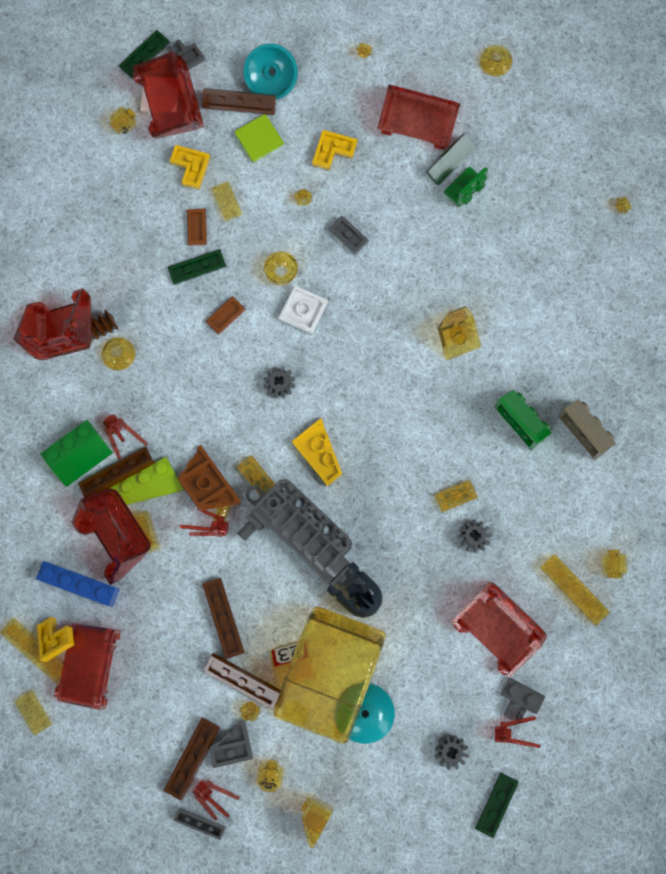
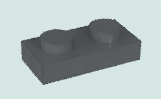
(348, 235)

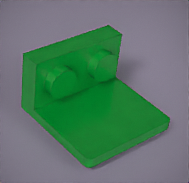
(463, 188)

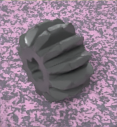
(280, 375)
(470, 541)
(445, 748)

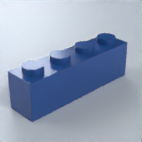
(77, 584)

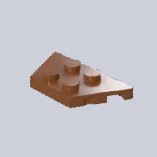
(206, 483)

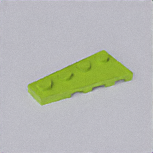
(149, 483)

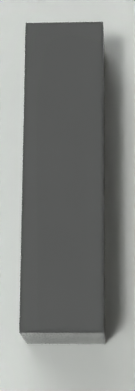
(199, 823)

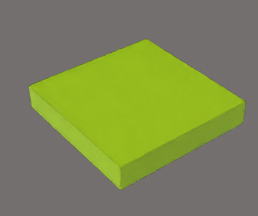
(259, 138)

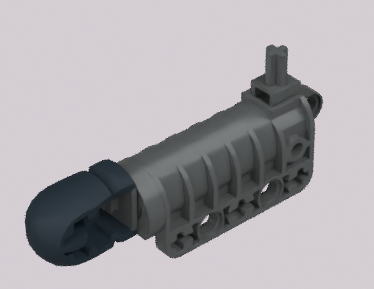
(308, 541)

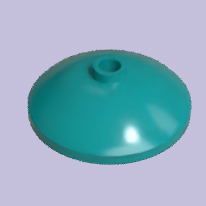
(258, 66)
(380, 716)

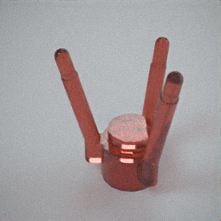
(113, 426)
(218, 528)
(504, 735)
(203, 793)

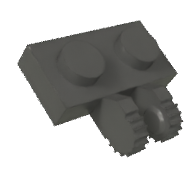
(191, 54)
(523, 696)

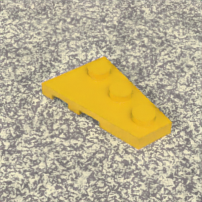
(318, 452)

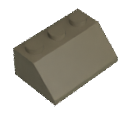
(587, 429)

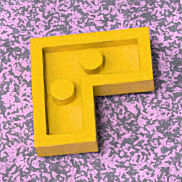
(331, 144)
(194, 162)
(52, 641)

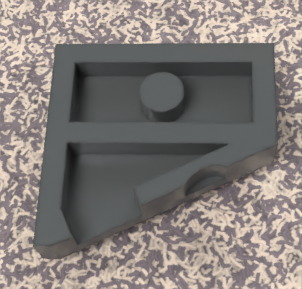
(232, 747)

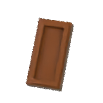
(196, 227)
(225, 315)

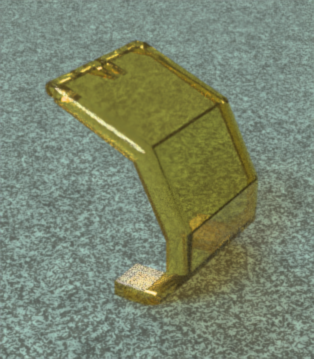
(329, 674)

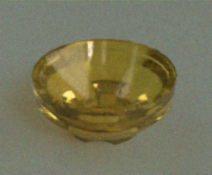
(494, 67)
(281, 259)
(122, 361)

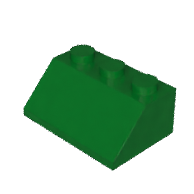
(523, 419)
(76, 453)

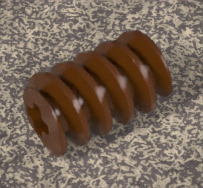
(102, 324)

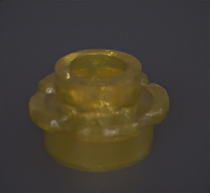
(364, 50)
(303, 194)
(623, 205)
(250, 706)

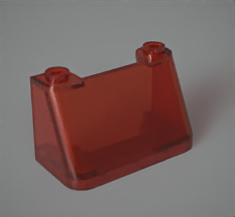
(169, 95)
(419, 116)
(56, 331)
(116, 529)
(501, 628)
(87, 667)

